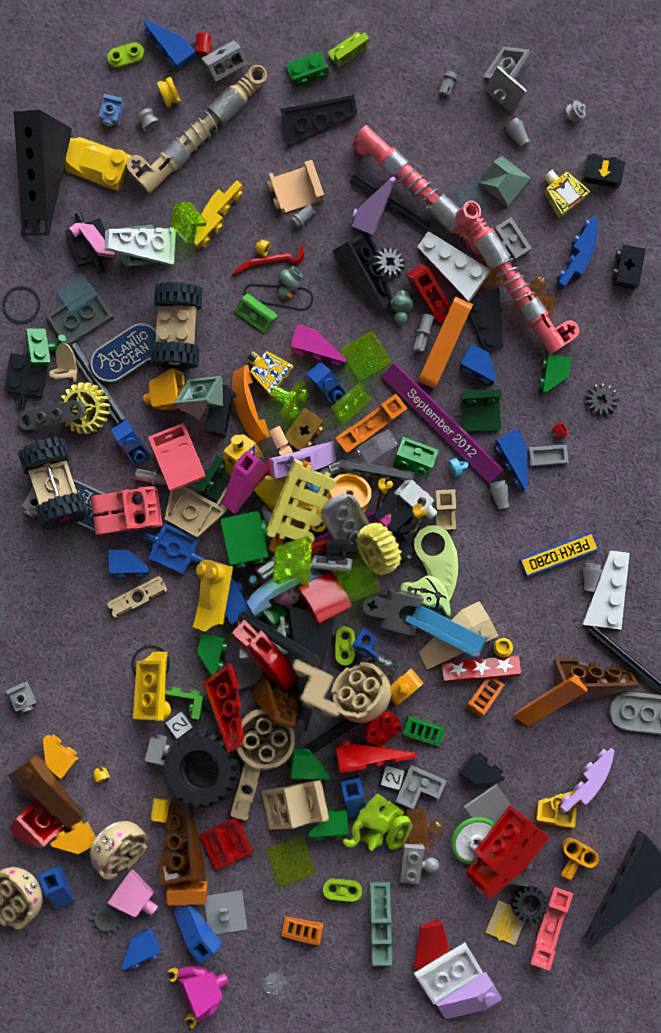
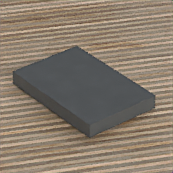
(81, 322)

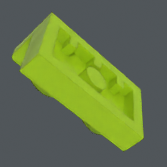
(349, 49)

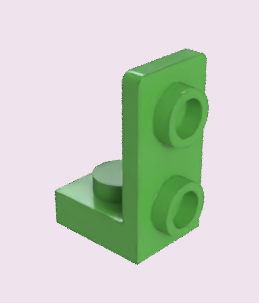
(196, 706)

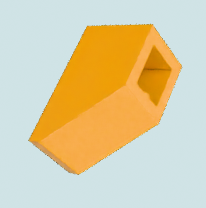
(58, 757)
(76, 840)

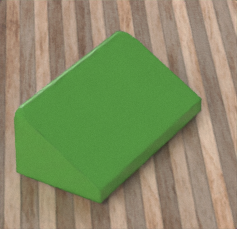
(255, 313)

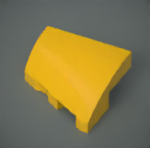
(549, 813)

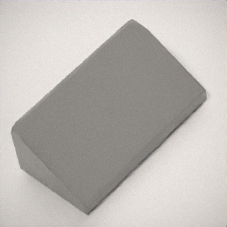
(321, 563)

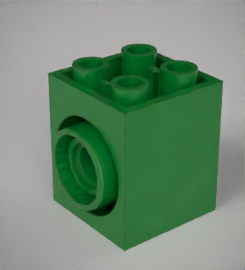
(246, 539)

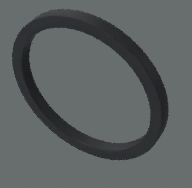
(13, 289)
(144, 647)

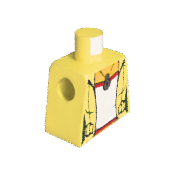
(564, 192)

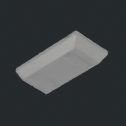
(548, 455)

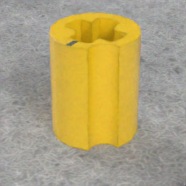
(160, 810)

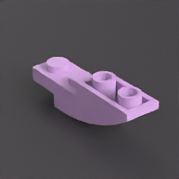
(317, 455)
(594, 777)

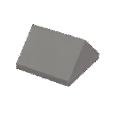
(510, 60)

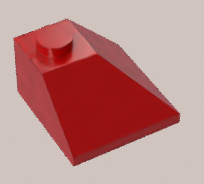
(35, 826)

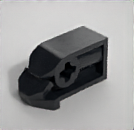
(219, 416)

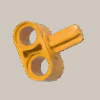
(404, 686)
(577, 857)

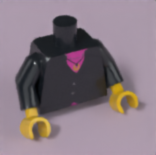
(395, 512)

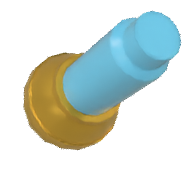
(254, 580)

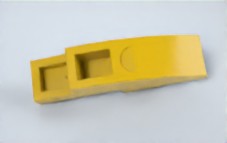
(216, 206)

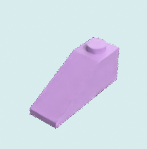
(371, 211)
(470, 998)

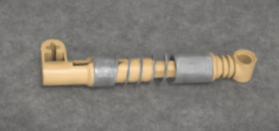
(179, 151)

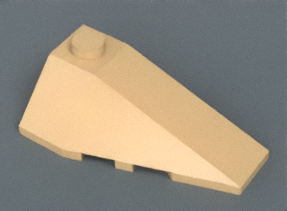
(471, 617)

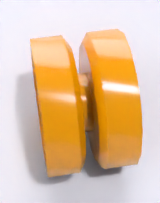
(352, 485)

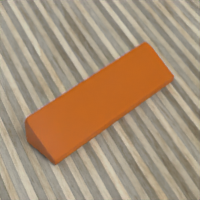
(551, 701)

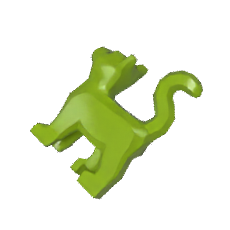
(376, 821)

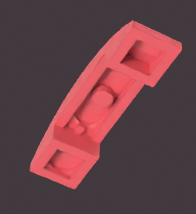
(550, 928)

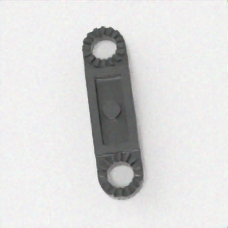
(51, 415)
(368, 470)

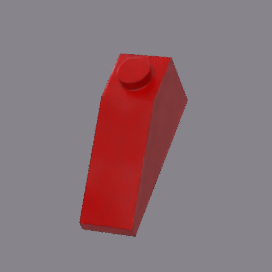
(429, 292)

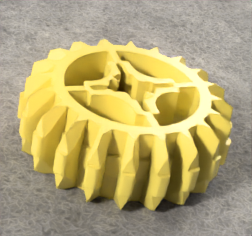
(80, 392)
(378, 549)

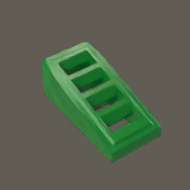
(408, 725)

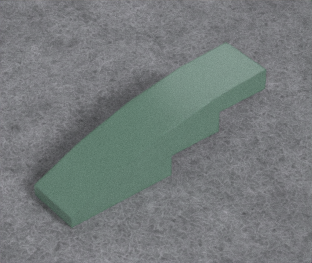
(381, 924)

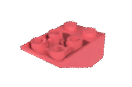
(177, 457)

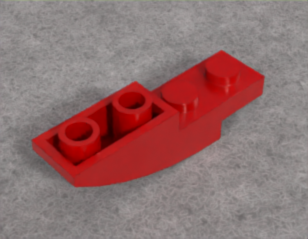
(266, 653)

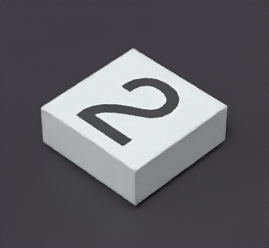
(179, 724)
(392, 777)

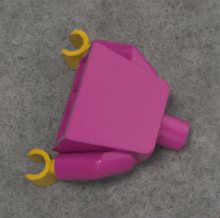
(200, 991)

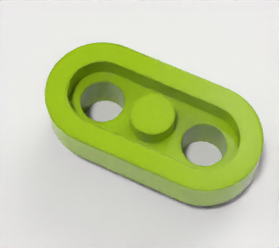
(126, 57)
(344, 646)
(399, 832)
(342, 890)

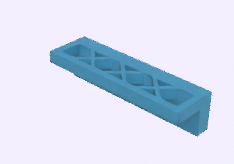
(447, 630)

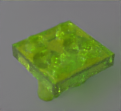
(366, 356)
(291, 400)
(293, 561)
(359, 582)

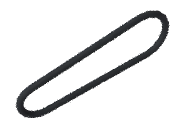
(279, 305)

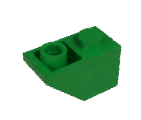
(555, 370)
(211, 650)
(305, 765)
(336, 825)

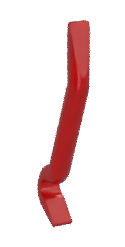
(271, 259)

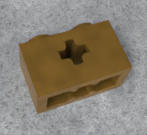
(304, 420)

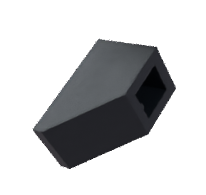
(405, 548)
(479, 771)

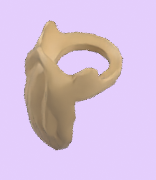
(65, 362)

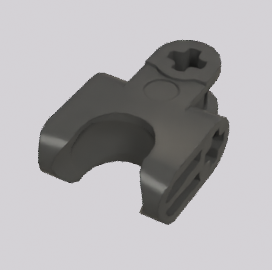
(389, 608)

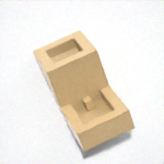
(445, 504)

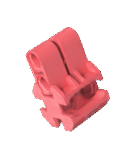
(126, 520)

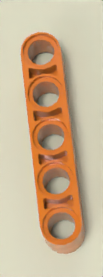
(445, 343)

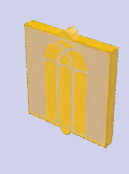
(504, 923)

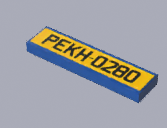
(558, 554)

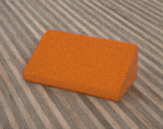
(187, 894)

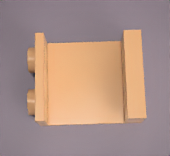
(296, 188)

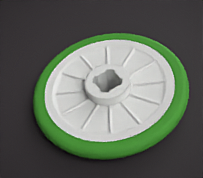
(464, 836)

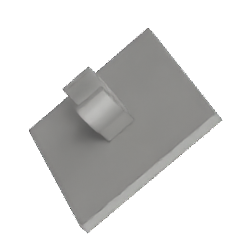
(505, 89)
(489, 805)
(226, 912)

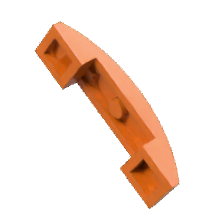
(245, 406)
(371, 424)

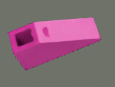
(312, 343)
(244, 479)

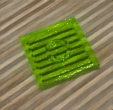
(291, 860)

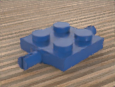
(173, 548)

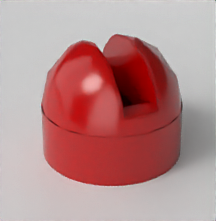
(560, 430)

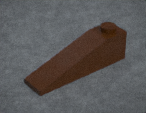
(596, 680)
(276, 702)
(42, 787)
(182, 852)

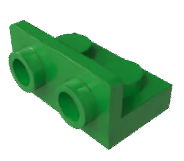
(307, 69)
(415, 457)

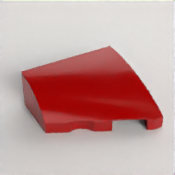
(431, 944)

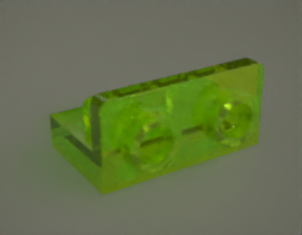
(185, 220)
(351, 403)

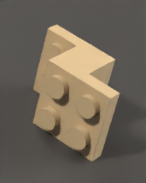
(316, 688)
(295, 805)

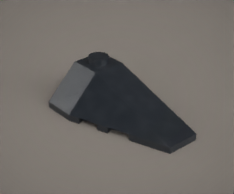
(357, 261)

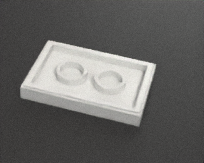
(448, 973)

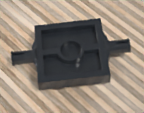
(82, 249)
(24, 379)

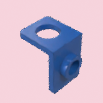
(365, 651)

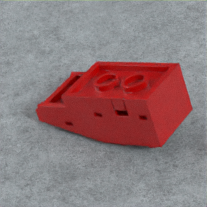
(505, 852)

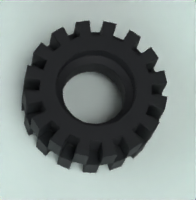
(541, 904)

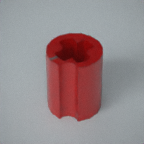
(203, 44)

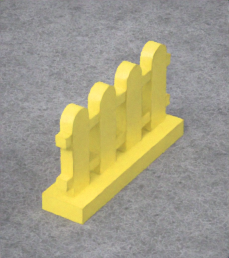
(299, 493)

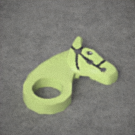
(441, 570)

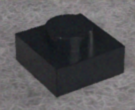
(335, 550)

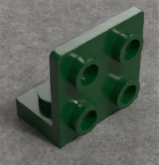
(481, 410)
(215, 480)

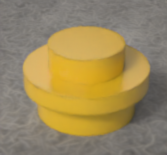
(503, 647)

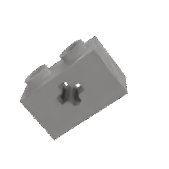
(225, 60)

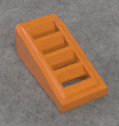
(477, 710)
(311, 924)

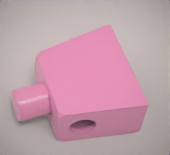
(133, 896)

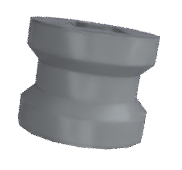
(147, 119)

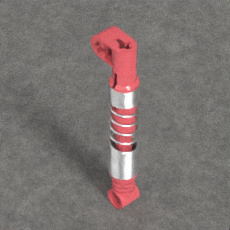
(397, 166)
(528, 306)

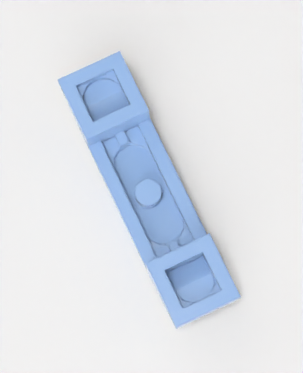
(260, 599)

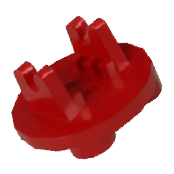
(382, 729)

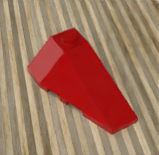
(225, 702)
(357, 756)

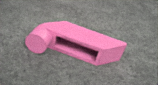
(93, 237)

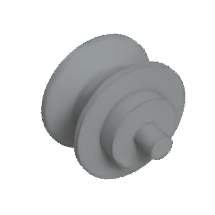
(575, 111)

